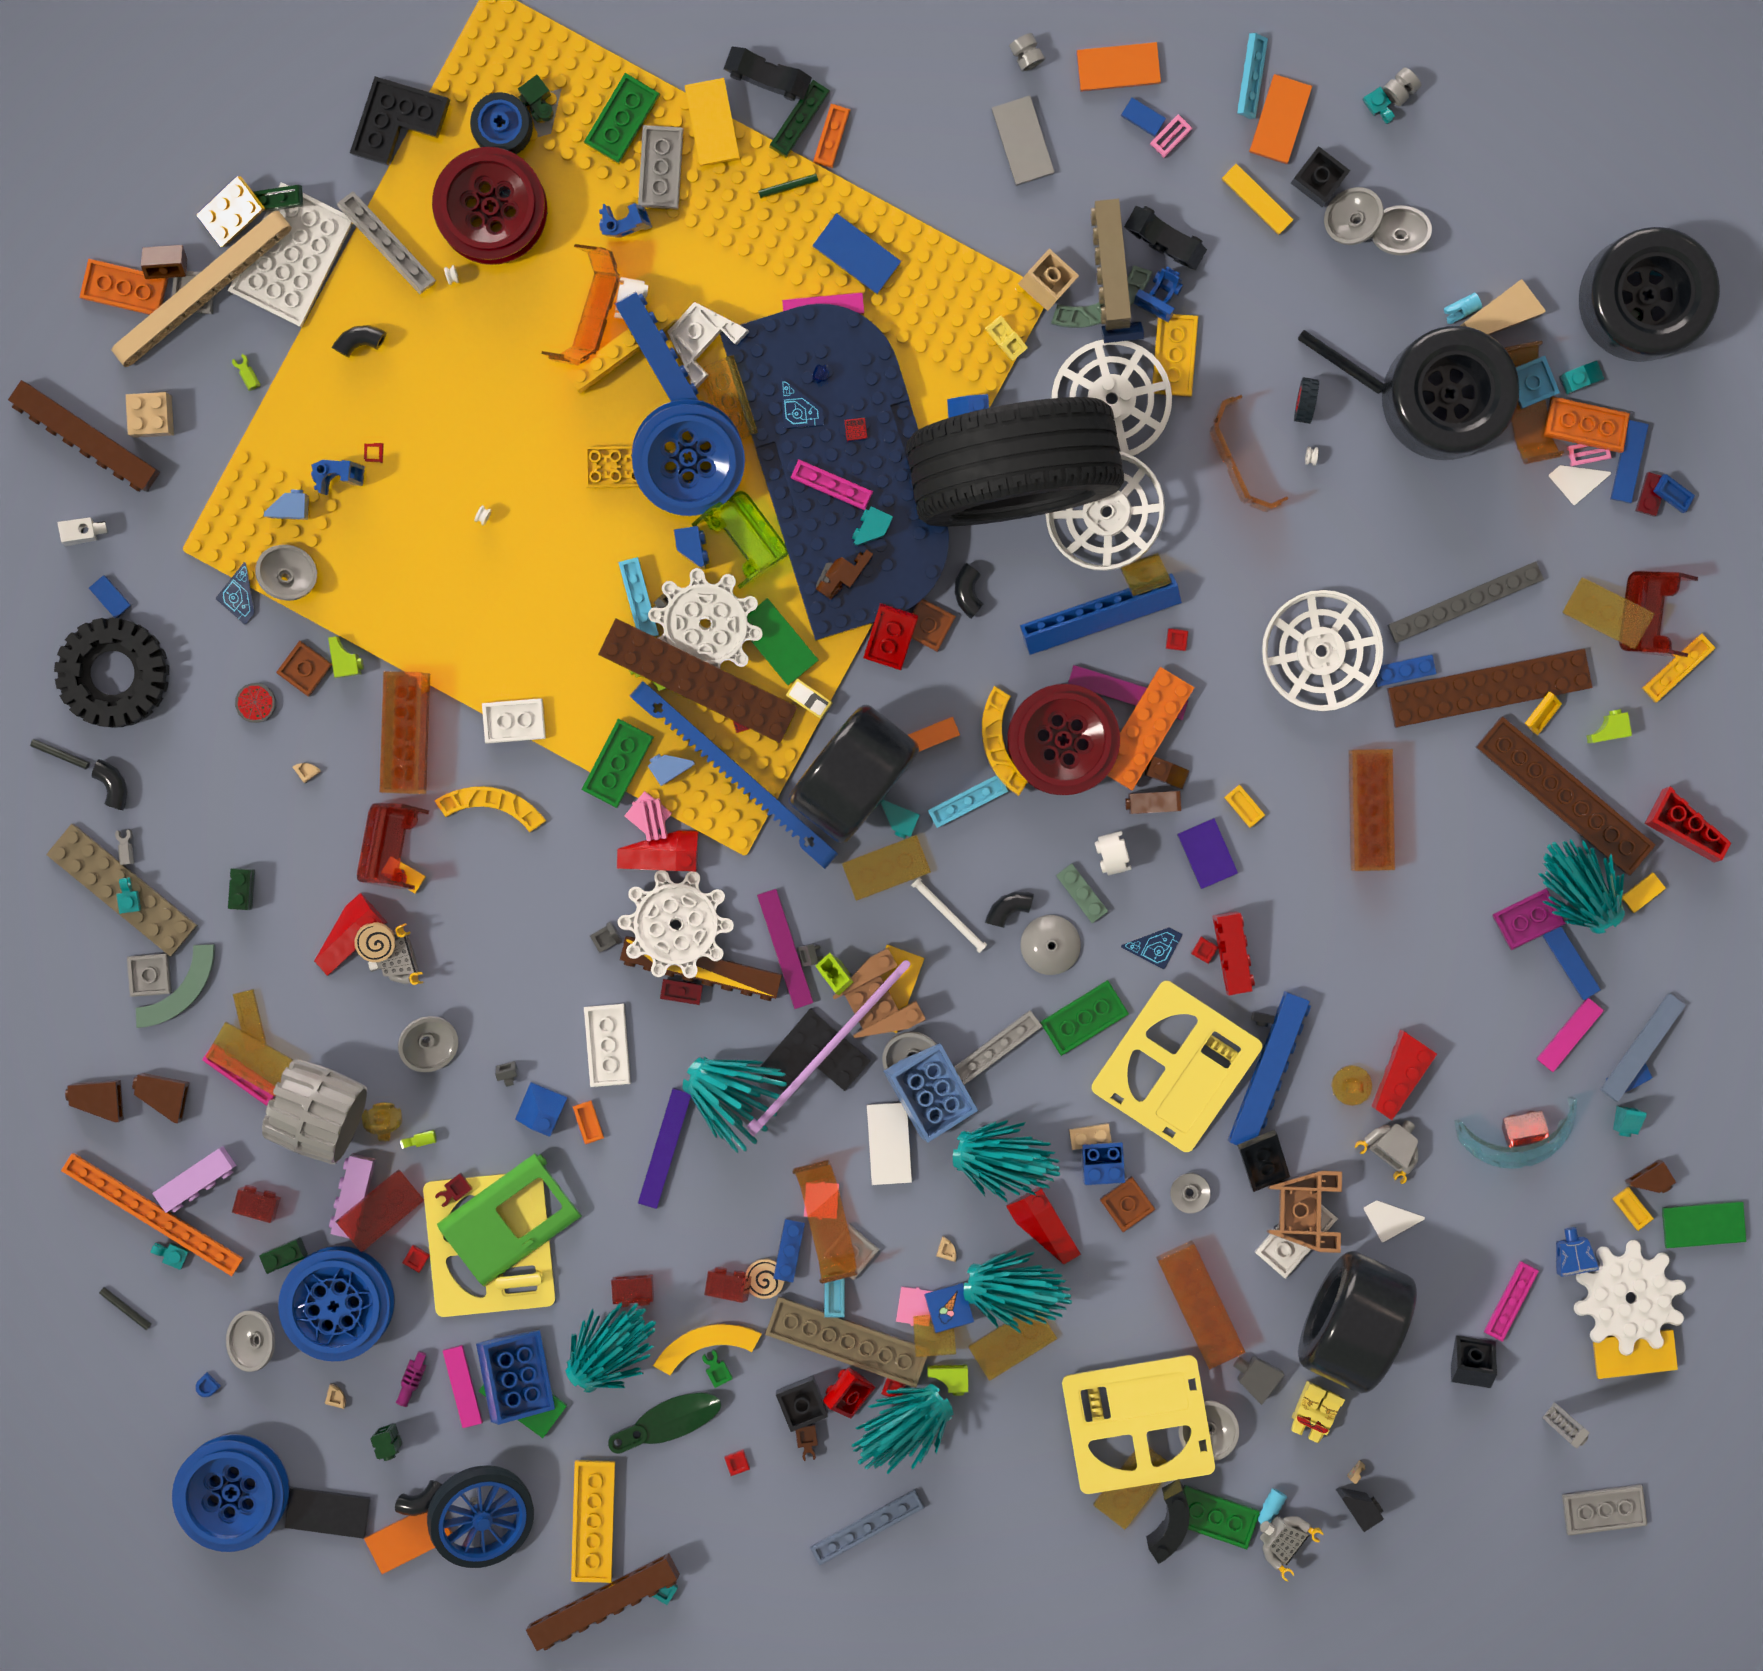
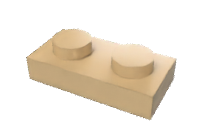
(1089, 1135)

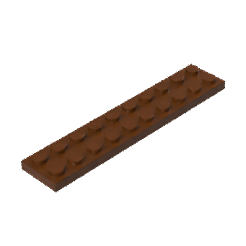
(697, 680)
(1489, 688)
(1565, 796)

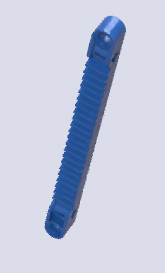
(647, 698)

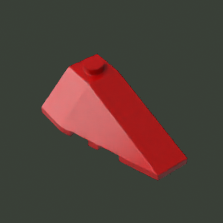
(673, 853)
(341, 940)
(1043, 1224)

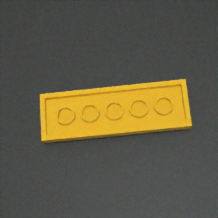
(593, 1521)

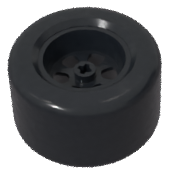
(1684, 269)
(1483, 366)
(853, 773)
(1357, 1322)

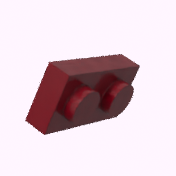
(1648, 500)
(681, 991)

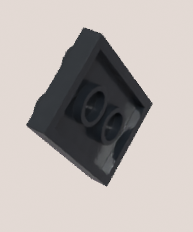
(1263, 1160)

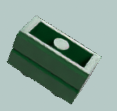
(241, 889)
(283, 1255)
(386, 1442)

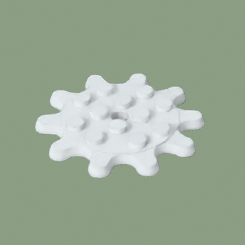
(711, 602)
(675, 902)
(1608, 1302)

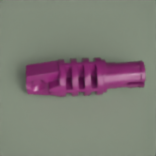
(411, 1379)

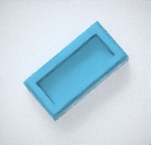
(834, 1299)

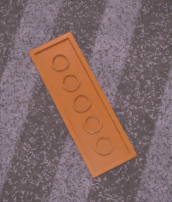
(1148, 726)

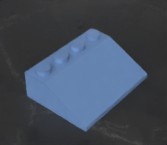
(930, 1092)

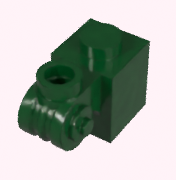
(533, 94)

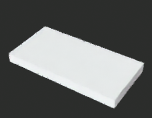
(607, 1045)
(889, 1143)
(1286, 1255)

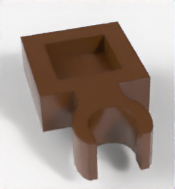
(807, 1438)

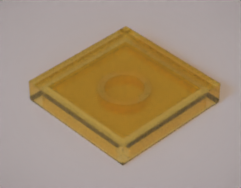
(1145, 574)
(929, 1343)

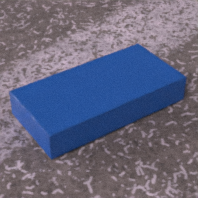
(1143, 117)
(1674, 493)
(110, 596)

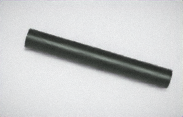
(59, 754)
(125, 1308)

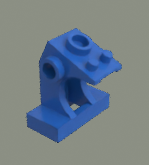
(635, 221)
(1168, 281)
(348, 470)

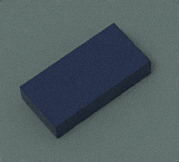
(1133, 333)

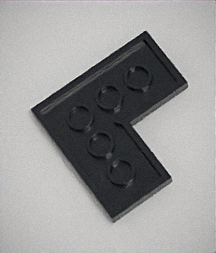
(390, 109)
(805, 1043)

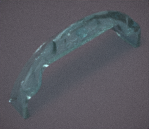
(1518, 1156)

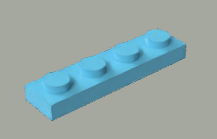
(1252, 75)
(637, 595)
(967, 801)

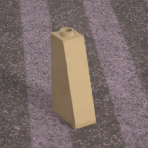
(1507, 310)

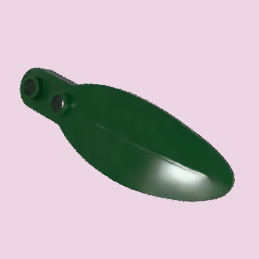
(668, 1421)

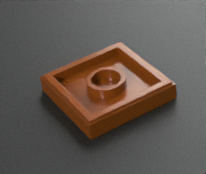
(931, 624)
(304, 668)
(1127, 1204)

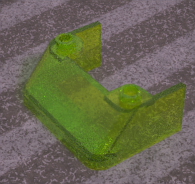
(749, 532)

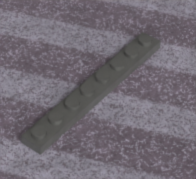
(1465, 602)

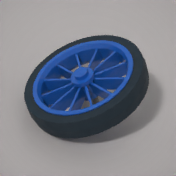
(480, 1516)

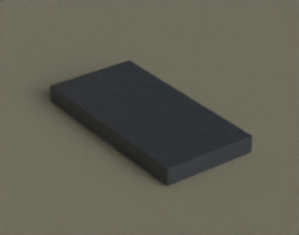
(327, 1512)

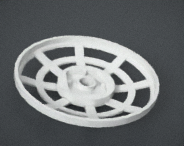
(1123, 389)
(1111, 525)
(1334, 646)

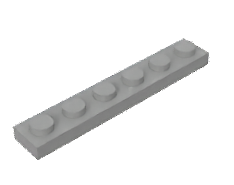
(386, 242)
(997, 1047)
(1566, 1426)

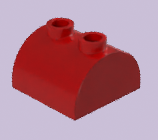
(848, 1392)

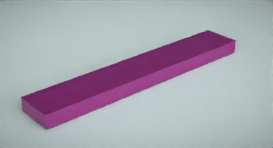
(1110, 686)
(785, 948)

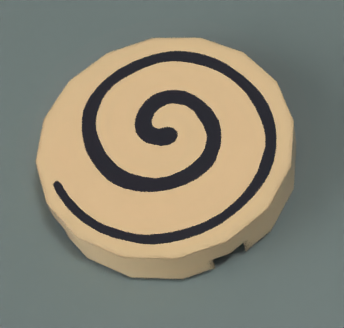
(375, 942)
(762, 1279)

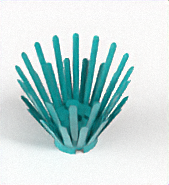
(710, 1085)

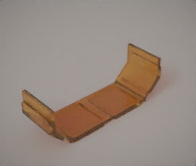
(596, 307)
(1531, 421)
(1232, 468)
(827, 1221)

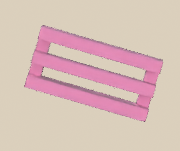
(1159, 148)
(1572, 455)
(656, 836)

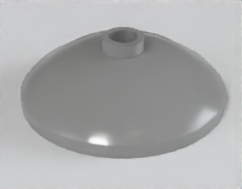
(1347, 209)
(1403, 231)
(289, 563)
(1035, 944)
(903, 1045)
(430, 1053)
(250, 1341)
(1223, 1433)

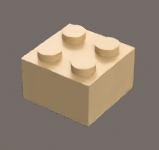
(1048, 279)
(149, 414)

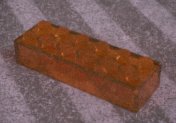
(404, 732)
(1371, 810)
(1200, 1304)

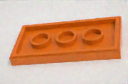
(1118, 66)
(1280, 119)
(122, 287)
(1586, 424)
(400, 1542)

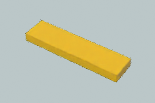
(1257, 199)
(1678, 668)

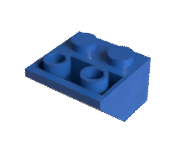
(690, 545)
(1103, 1163)

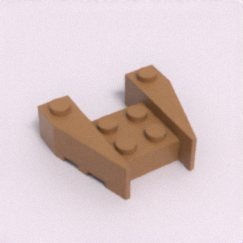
(884, 1015)
(1302, 1210)

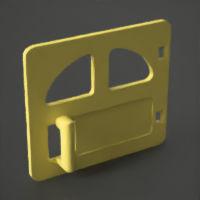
(1192, 1083)
(521, 1214)
(1140, 1401)

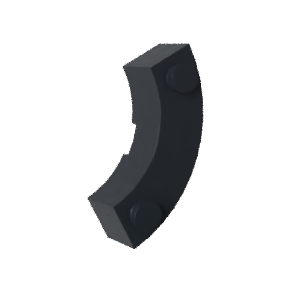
(778, 79)
(1162, 237)
(1173, 1528)

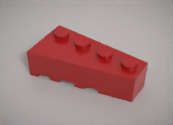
(1684, 825)
(1233, 953)
(1401, 1075)

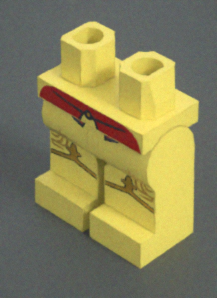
(1316, 1410)

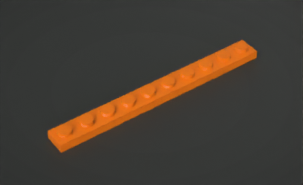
(152, 1214)

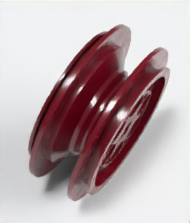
(463, 181)
(1071, 704)

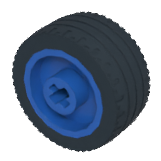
(499, 109)

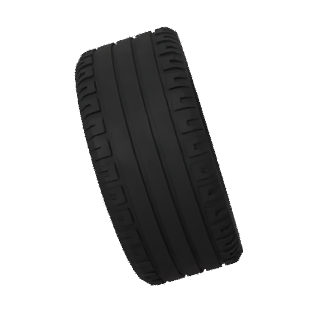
(1015, 461)

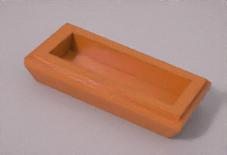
(588, 1122)

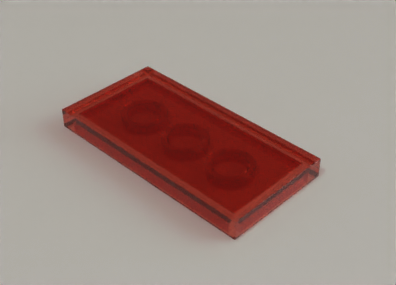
(379, 1210)

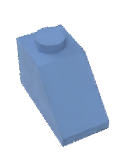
(289, 506)
(668, 767)

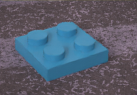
(1535, 382)

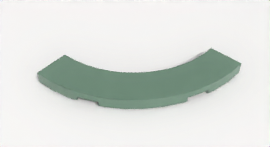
(1090, 315)
(185, 994)

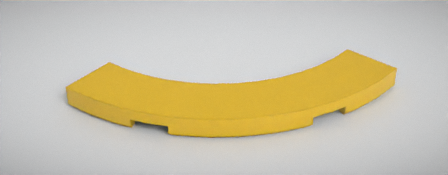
(994, 743)
(492, 798)
(704, 1337)

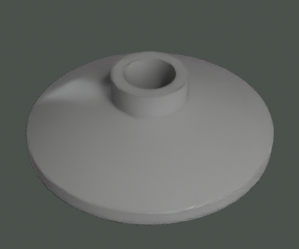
(1197, 1200)

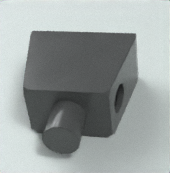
(1258, 1377)

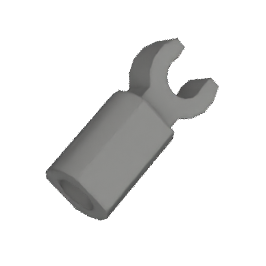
(125, 848)

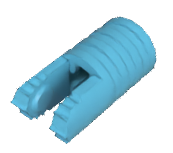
(1463, 308)
(1272, 1505)

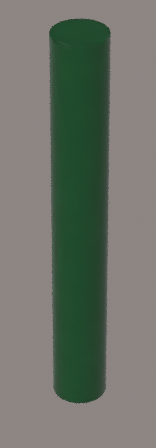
(788, 185)

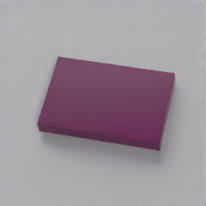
(1527, 919)

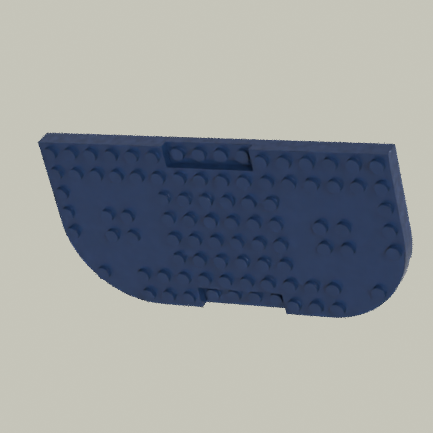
(815, 526)

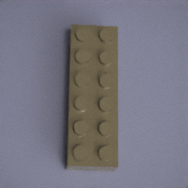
(1112, 264)

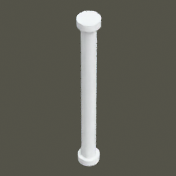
(949, 915)

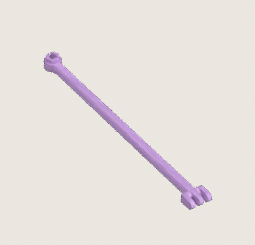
(755, 1125)

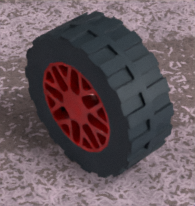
(1306, 400)

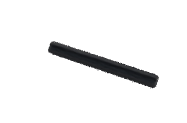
(1340, 361)

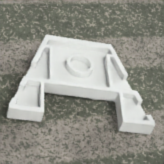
(695, 332)

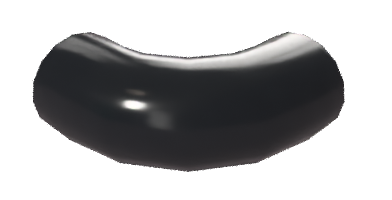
(357, 337)
(965, 591)
(113, 782)
(1007, 905)
(419, 1503)

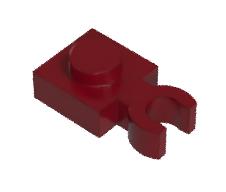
(455, 1188)

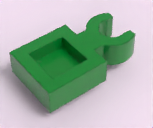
(718, 1371)

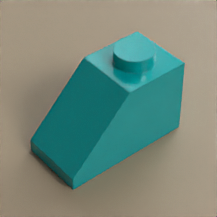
(1581, 377)
(900, 819)
(1628, 1120)

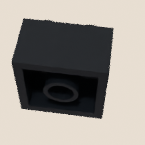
(1320, 176)
(802, 1403)

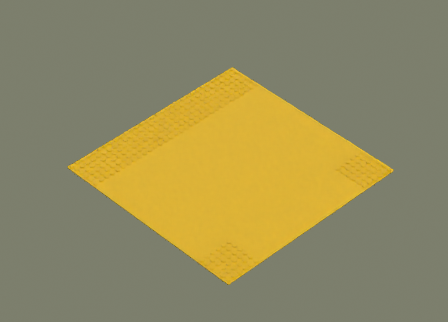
(496, 424)

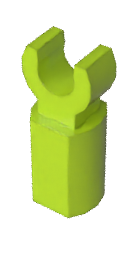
(247, 373)
(419, 1139)

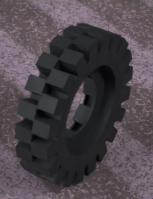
(76, 664)

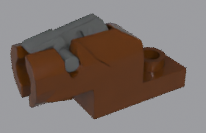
(841, 573)

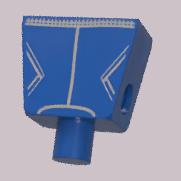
(1574, 1254)

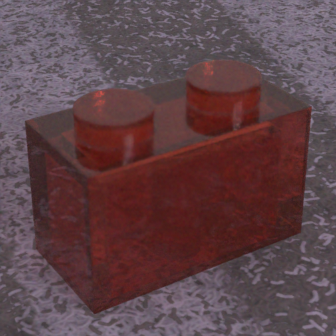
(1524, 1129)
(256, 1204)
(728, 1285)
(633, 1290)

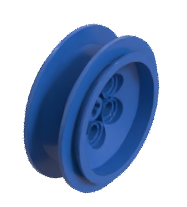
(707, 487)
(363, 1279)
(209, 1521)

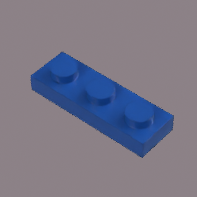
(1406, 670)
(788, 1250)

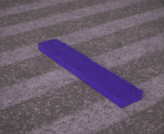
(664, 1148)

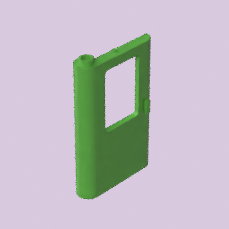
(484, 1237)

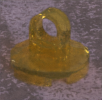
(1351, 1085)
(382, 1120)

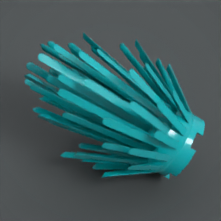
(1586, 889)
(987, 1157)
(1014, 1290)
(608, 1350)
(904, 1427)

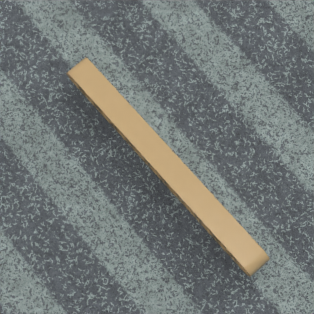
(201, 288)

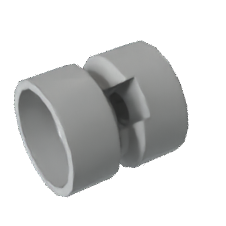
(1026, 51)
(1404, 84)

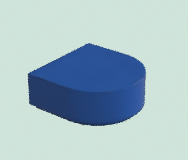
(207, 1385)

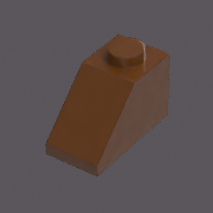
(1167, 772)
(1653, 1178)

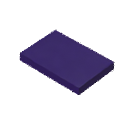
(1207, 853)

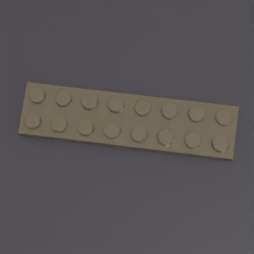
(101, 875)
(845, 1341)

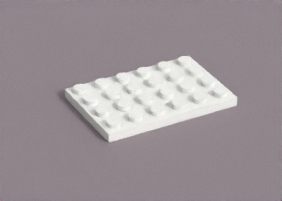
(295, 268)

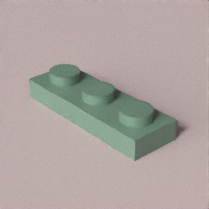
(1081, 893)

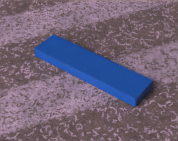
(1629, 462)
(1571, 963)

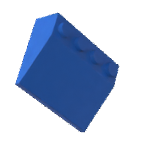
(515, 1377)

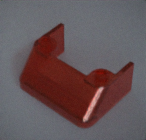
(1649, 592)
(384, 844)

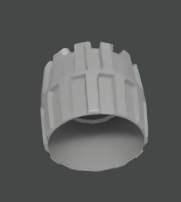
(314, 1111)

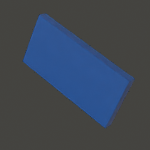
(856, 253)

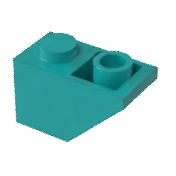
(874, 526)

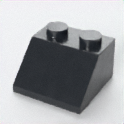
(1474, 1362)
(1362, 1507)

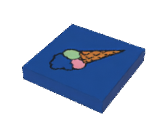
(948, 1308)

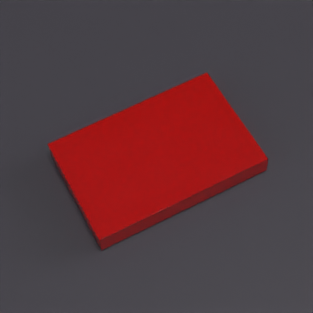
(890, 636)

